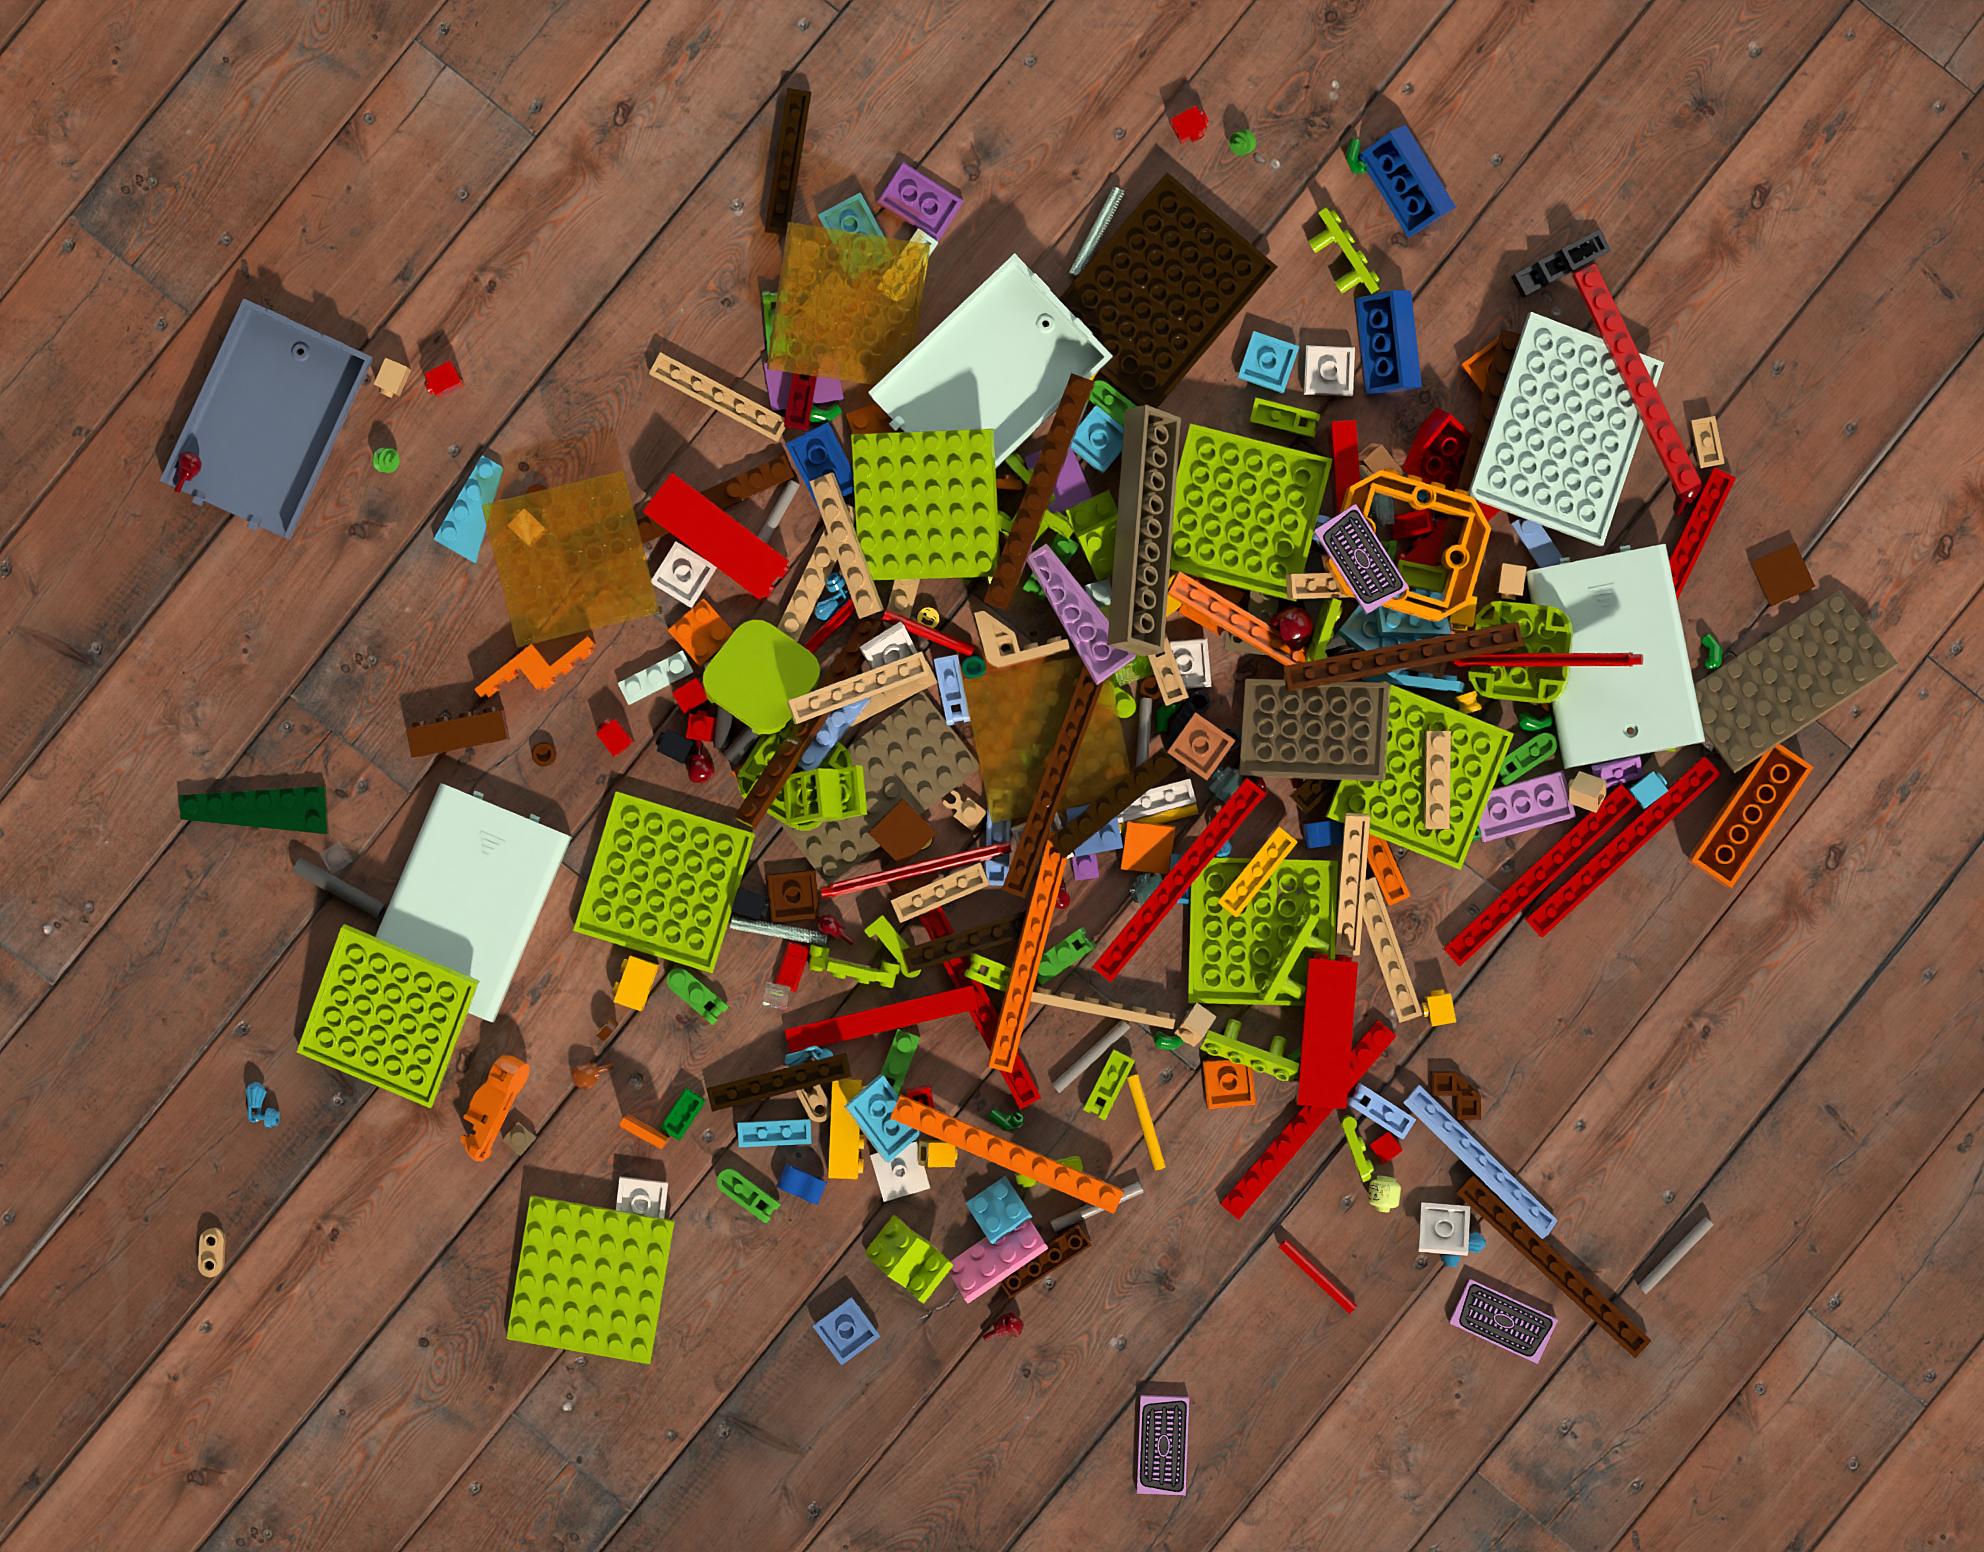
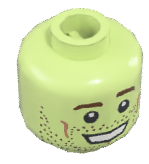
(1384, 1193)

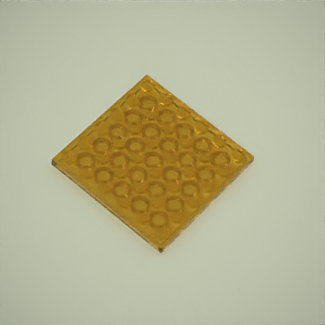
(846, 303)
(570, 558)
(1017, 726)

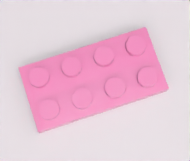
(990, 1263)

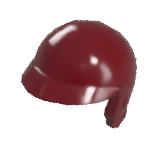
(1295, 626)

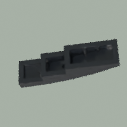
(1561, 263)

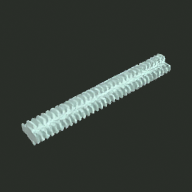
(1096, 231)
(778, 931)

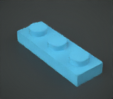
(774, 1133)

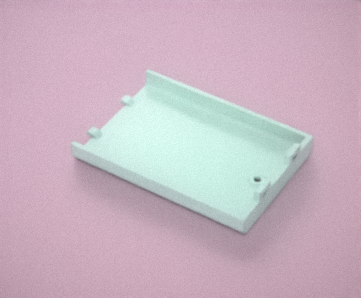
(993, 363)
(1621, 607)
(474, 891)

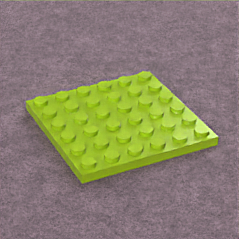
(927, 503)
(1245, 510)
(1398, 803)
(664, 882)
(1236, 954)
(387, 1016)
(590, 1279)

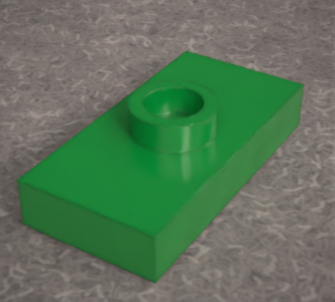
(683, 1114)

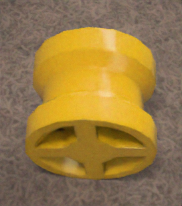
(1467, 702)

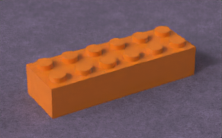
(1749, 815)

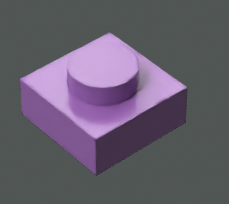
(1085, 867)

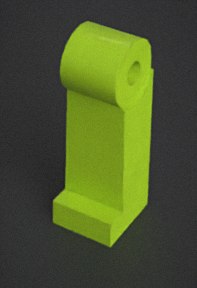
(892, 941)

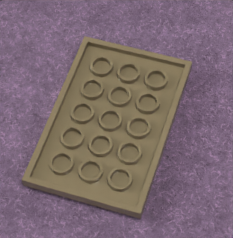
(1315, 731)

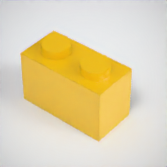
(635, 982)

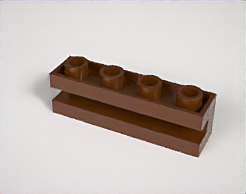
(457, 733)
(1059, 1251)

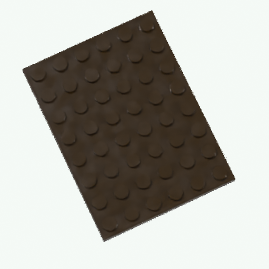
(1165, 290)

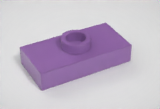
(1618, 770)

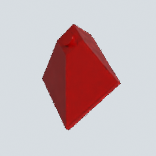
(1438, 450)

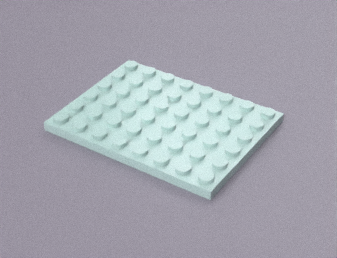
(1560, 433)

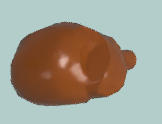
(587, 1074)

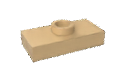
(1707, 442)

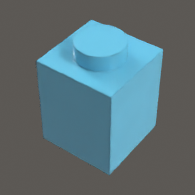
(1648, 789)

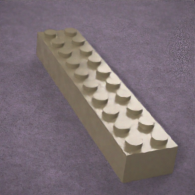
(1144, 531)

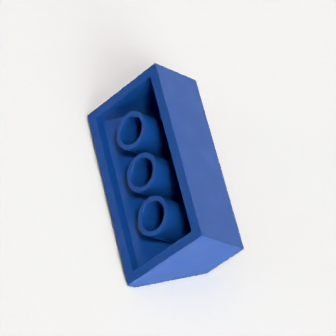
(1407, 181)
(1388, 342)

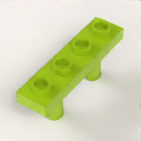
(1334, 234)
(1292, 948)
(1241, 1053)

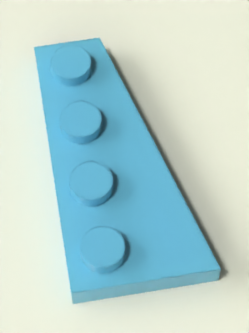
(465, 523)
(1423, 680)

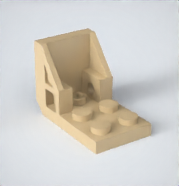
(995, 635)

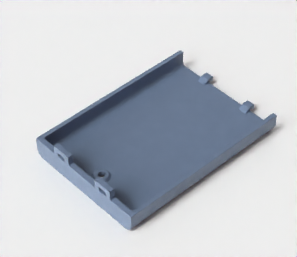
(268, 418)

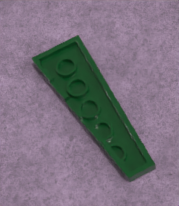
(282, 809)

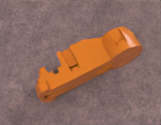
(492, 1104)

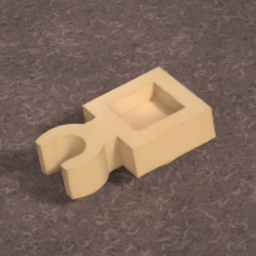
(967, 812)

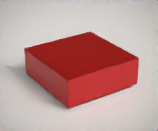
(1385, 1147)

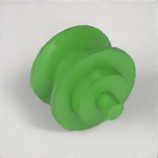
(1242, 142)
(385, 460)

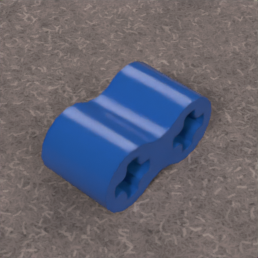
(1323, 833)
(801, 1184)

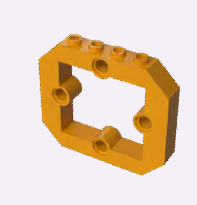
(1470, 543)

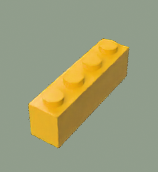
(844, 1132)

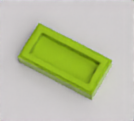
(1422, 576)

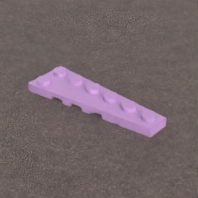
(1078, 615)

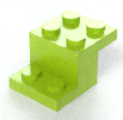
(1054, 521)
(1095, 530)
(825, 795)
(908, 1259)

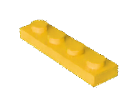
(1257, 871)

